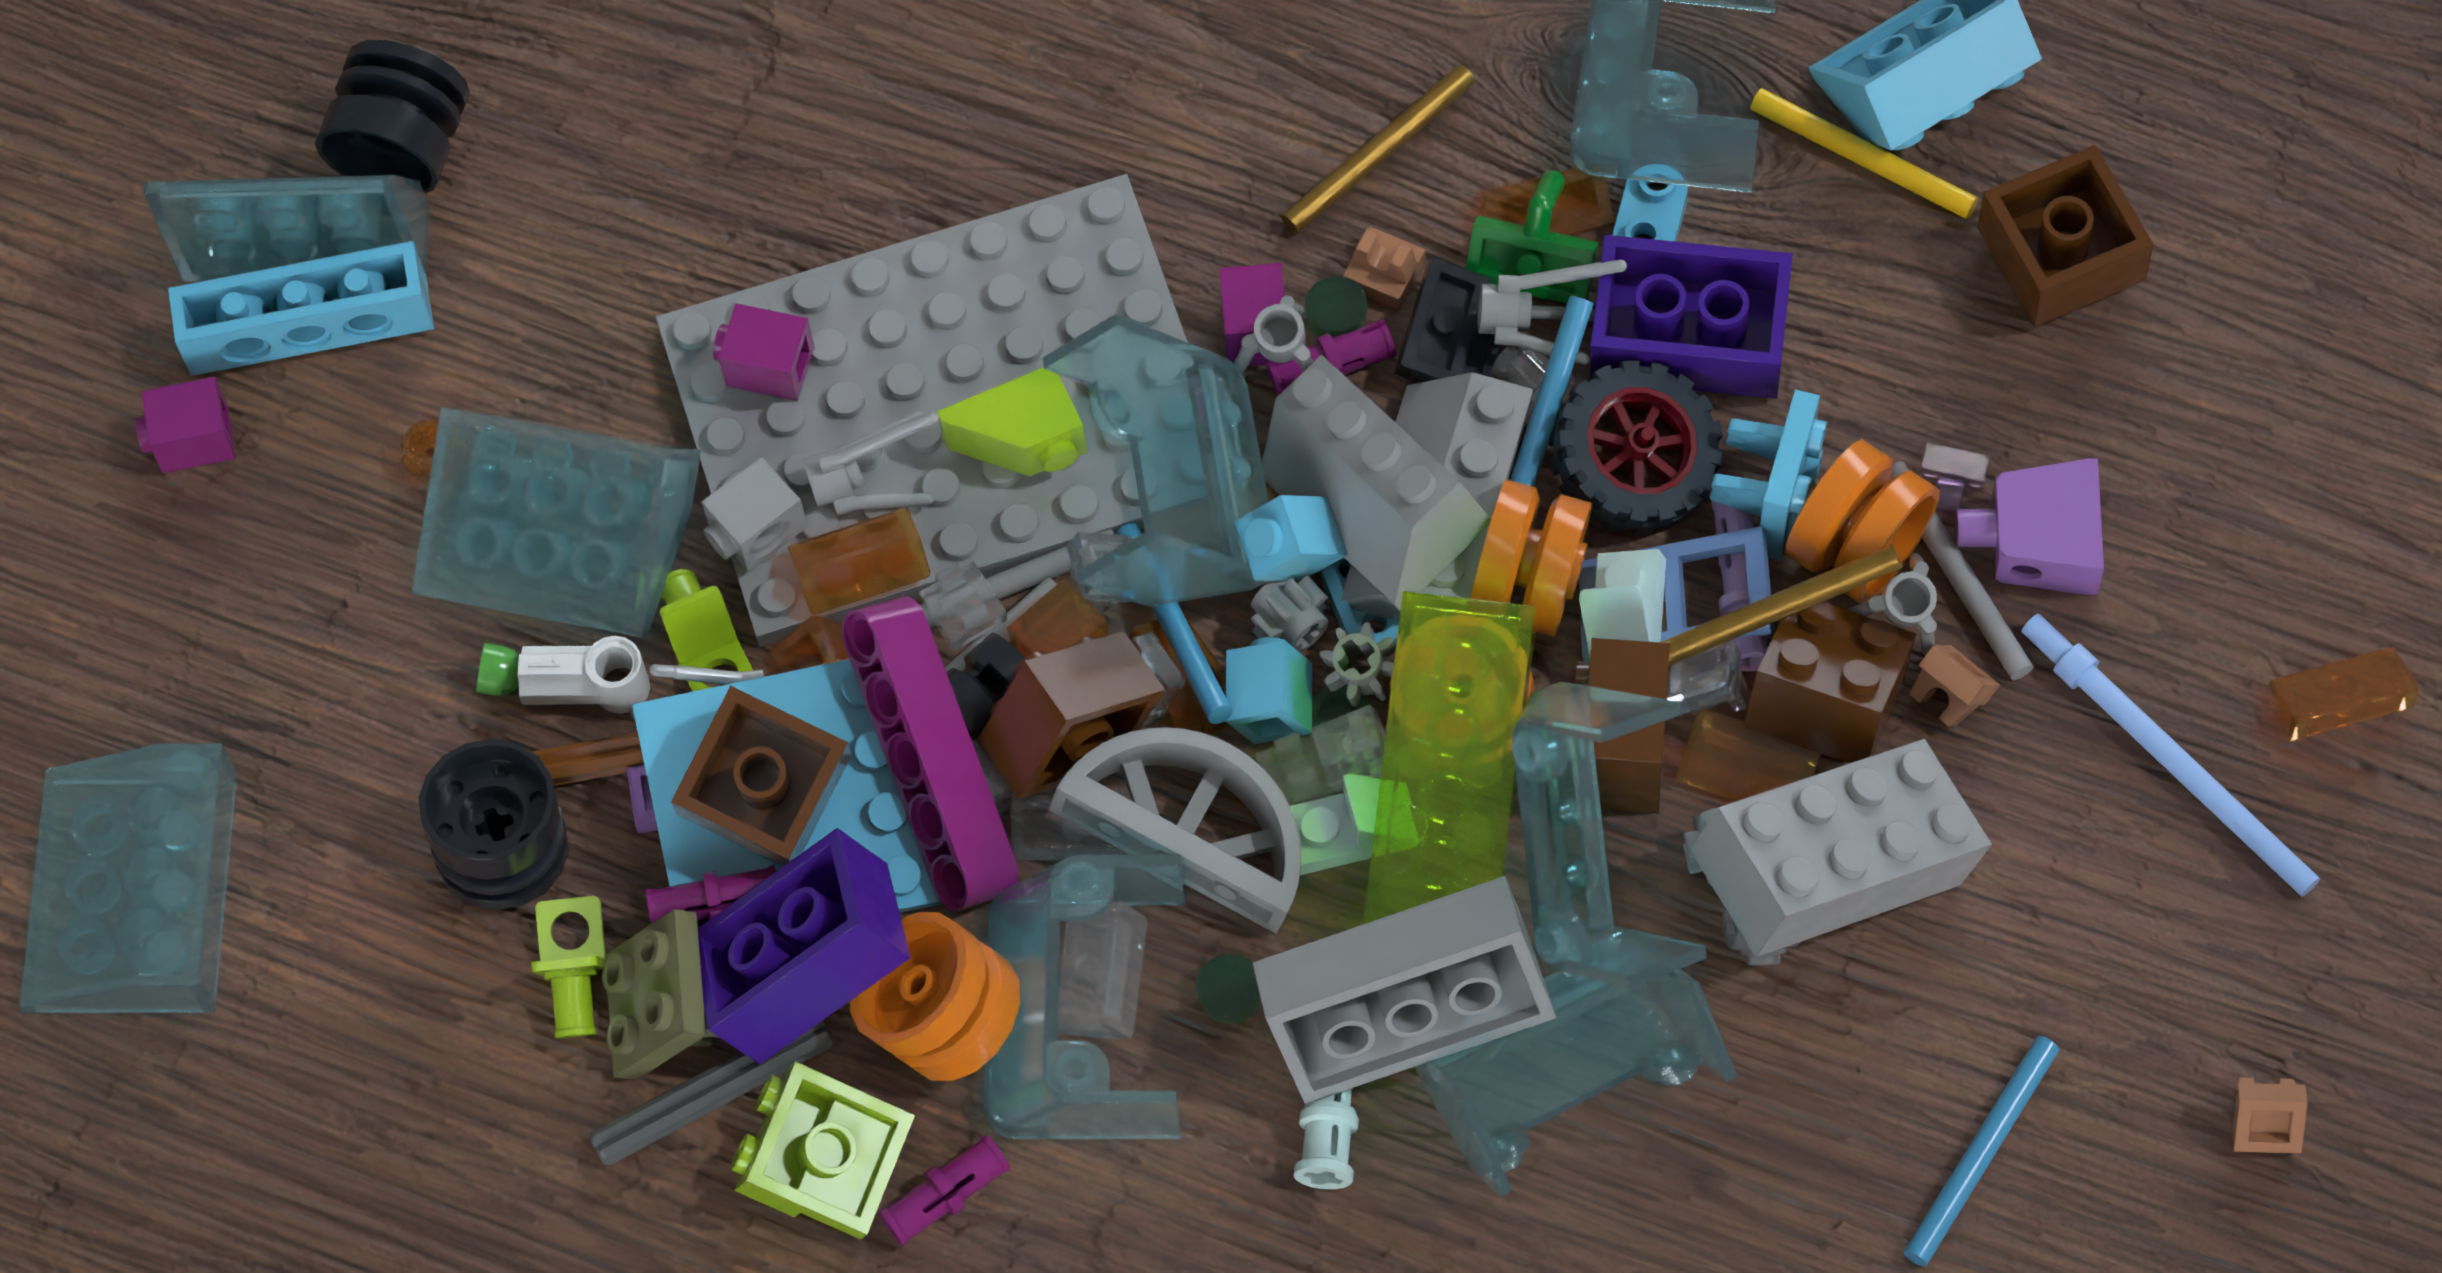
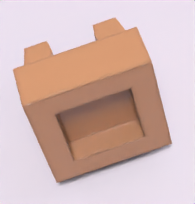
(1385, 267)
(1958, 677)
(2269, 1116)

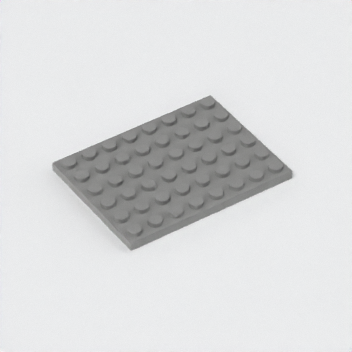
(919, 334)

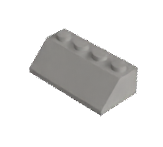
(1475, 433)
(1389, 496)
(1403, 990)

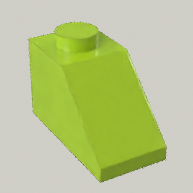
(1017, 425)

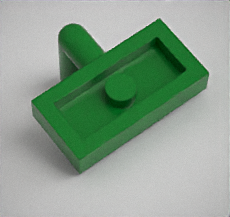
(1522, 250)

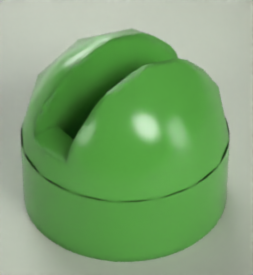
(497, 670)

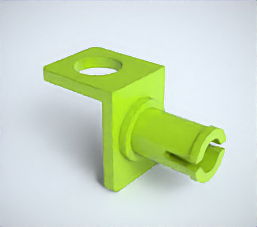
(699, 626)
(571, 968)

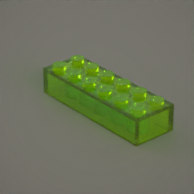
(1449, 749)

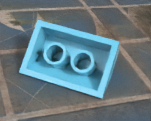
(1926, 67)

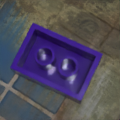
(1694, 310)
(800, 946)

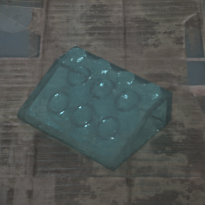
(276, 222)
(552, 520)
(131, 882)

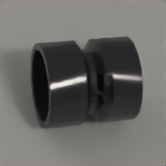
(988, 663)

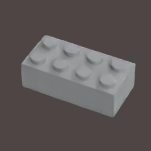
(1839, 847)

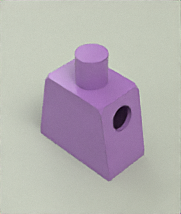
(2042, 527)

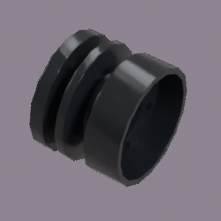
(392, 113)
(490, 793)

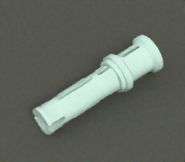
(1327, 1142)

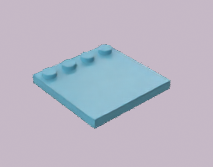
(861, 805)

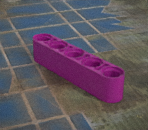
(929, 752)

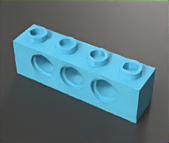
(301, 308)

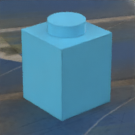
(1290, 538)
(1269, 690)

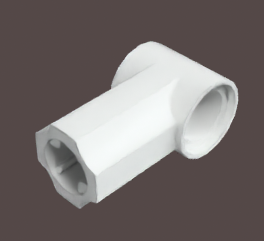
(578, 672)

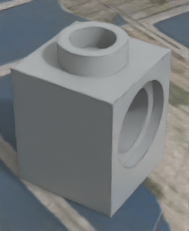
(753, 515)

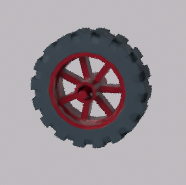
(1663, 399)

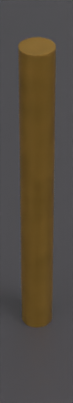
(1377, 149)
(1783, 604)

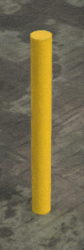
(1864, 153)

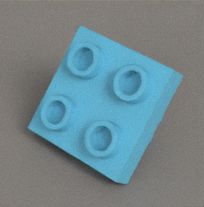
(1796, 466)

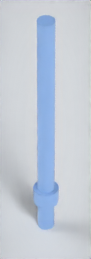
(2079, 668)

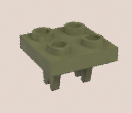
(655, 995)

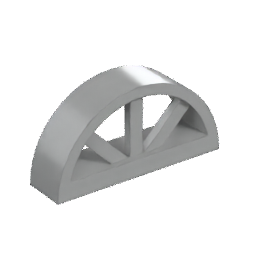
(1206, 866)

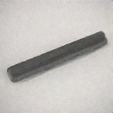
(700, 1096)

